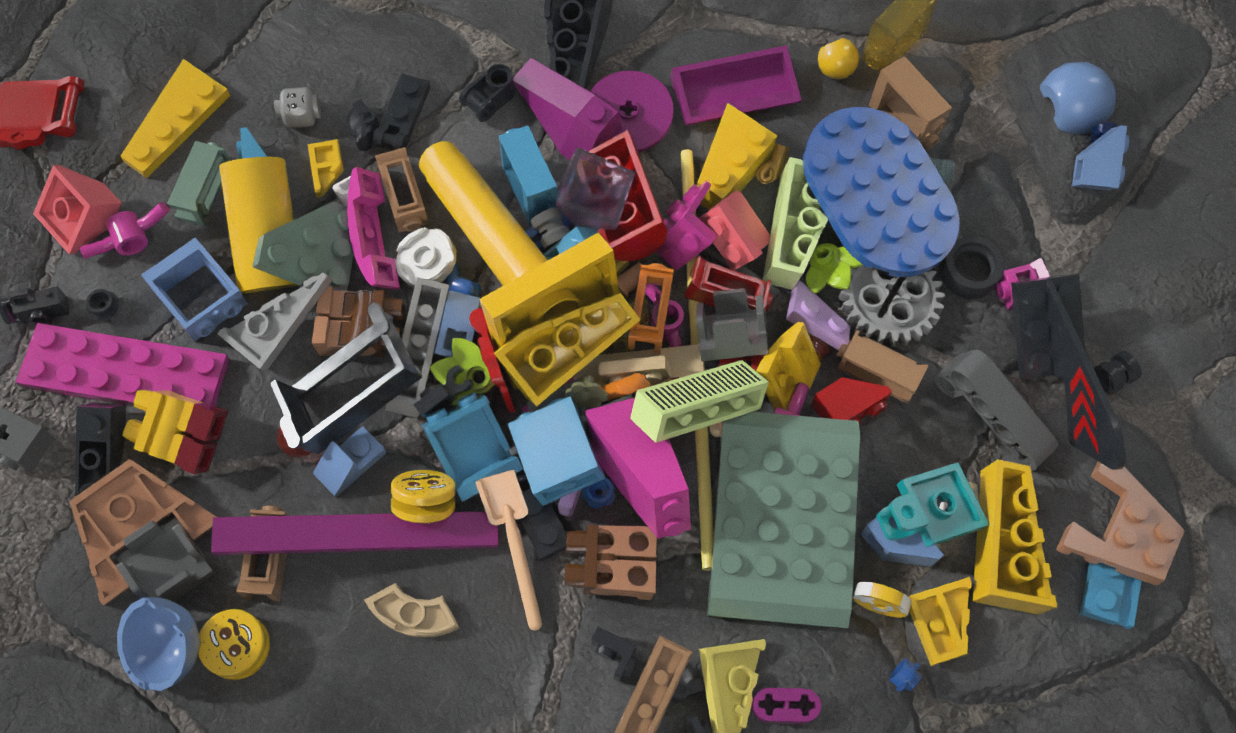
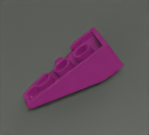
(566, 110)

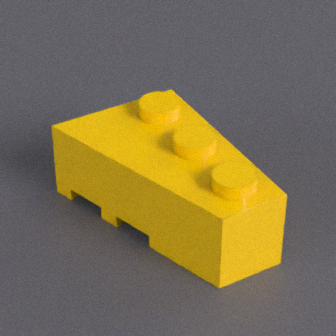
(735, 155)

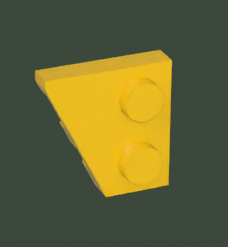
(942, 620)

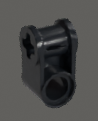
(484, 94)

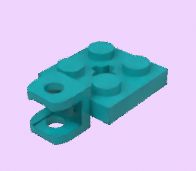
(919, 511)

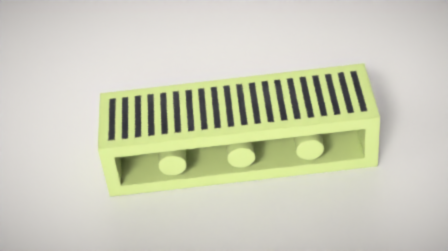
(698, 400)

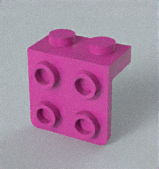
(685, 231)

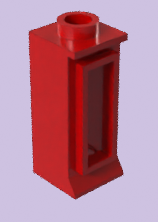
(703, 291)

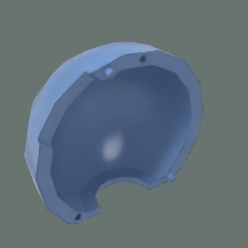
(1080, 95)
(157, 643)

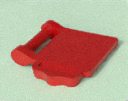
(31, 107)
(485, 342)

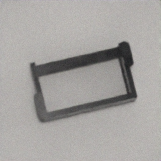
(296, 420)

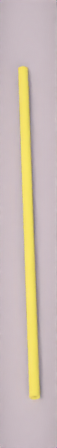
(701, 435)

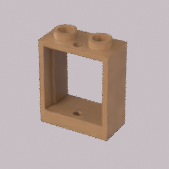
(912, 100)

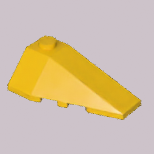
(557, 349)

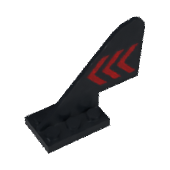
(1053, 344)

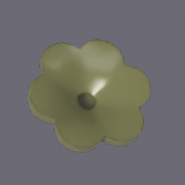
(587, 393)

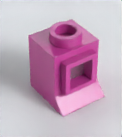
(1026, 272)

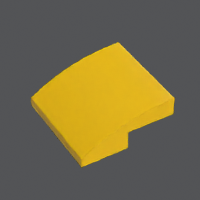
(788, 363)

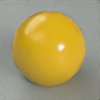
(838, 59)

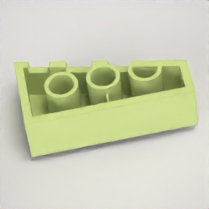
(794, 229)

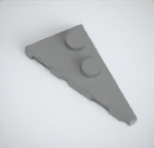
(270, 328)

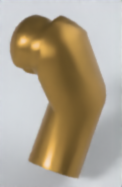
(773, 168)

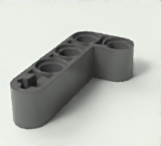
(999, 406)

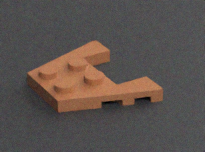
(121, 506)
(1139, 534)

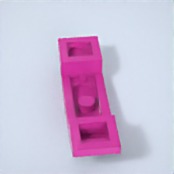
(364, 227)

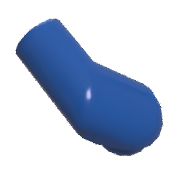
(462, 285)

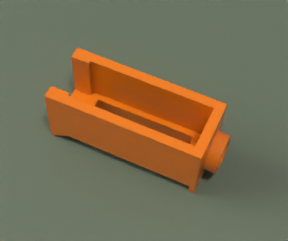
(657, 275)

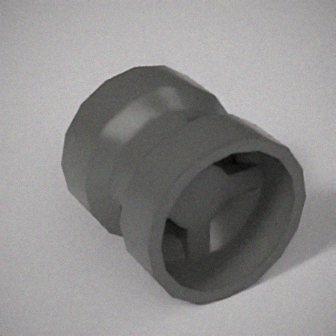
(550, 227)

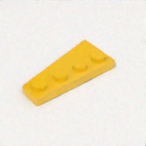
(176, 114)

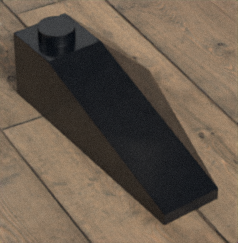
(576, 36)

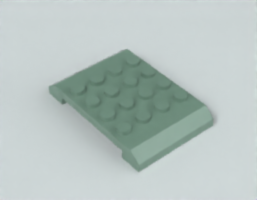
(785, 520)

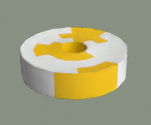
(882, 599)

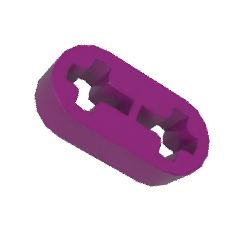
(786, 696)

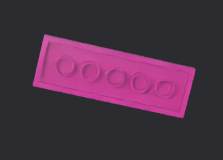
(117, 367)

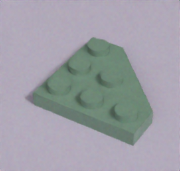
(309, 247)

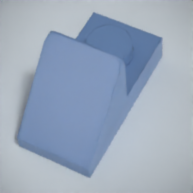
(347, 462)

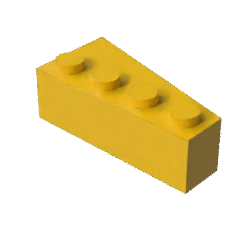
(1010, 550)

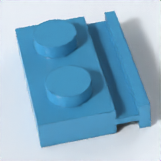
(1110, 596)

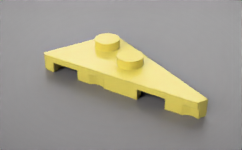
(729, 683)

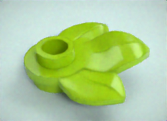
(831, 270)
(470, 358)

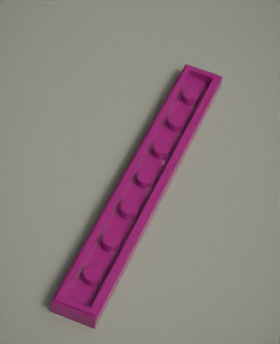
(348, 533)

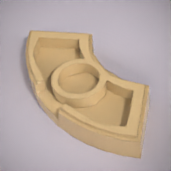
(412, 615)

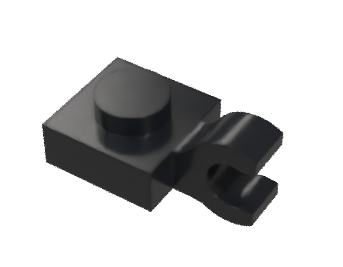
(442, 396)

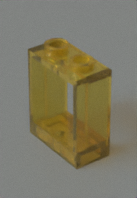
(897, 31)

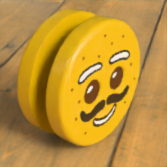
(423, 496)
(233, 644)

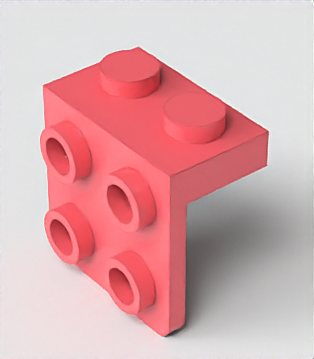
(737, 230)

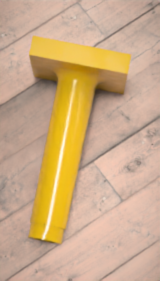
(531, 284)

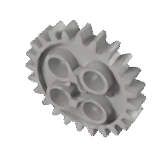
(918, 310)

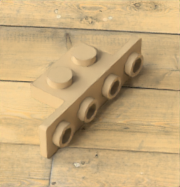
(656, 367)

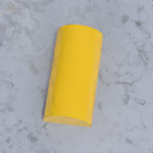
(255, 204)

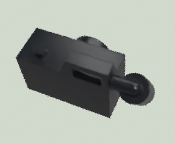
(33, 306)

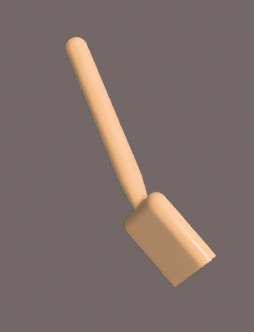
(505, 504)

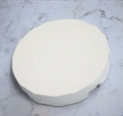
(425, 255)

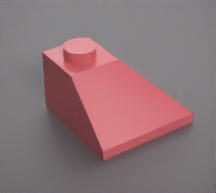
(75, 208)

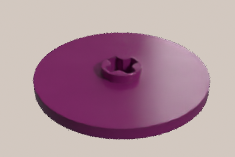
(649, 102)

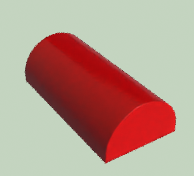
(641, 223)

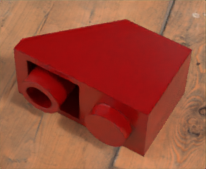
(851, 400)

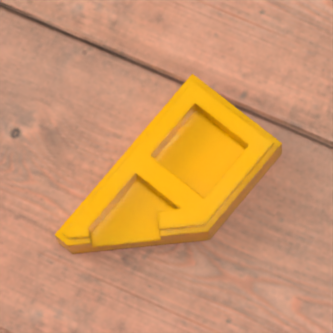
(325, 164)

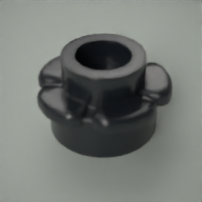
(99, 297)

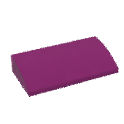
(745, 81)

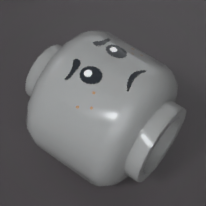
(298, 107)

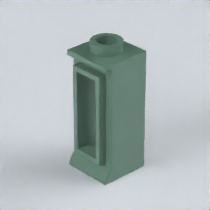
(198, 183)

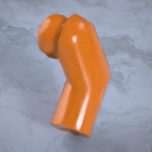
(626, 386)

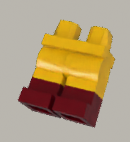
(176, 429)

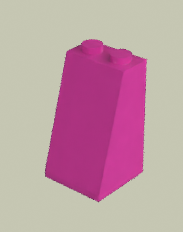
(640, 468)

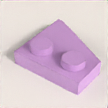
(817, 316)

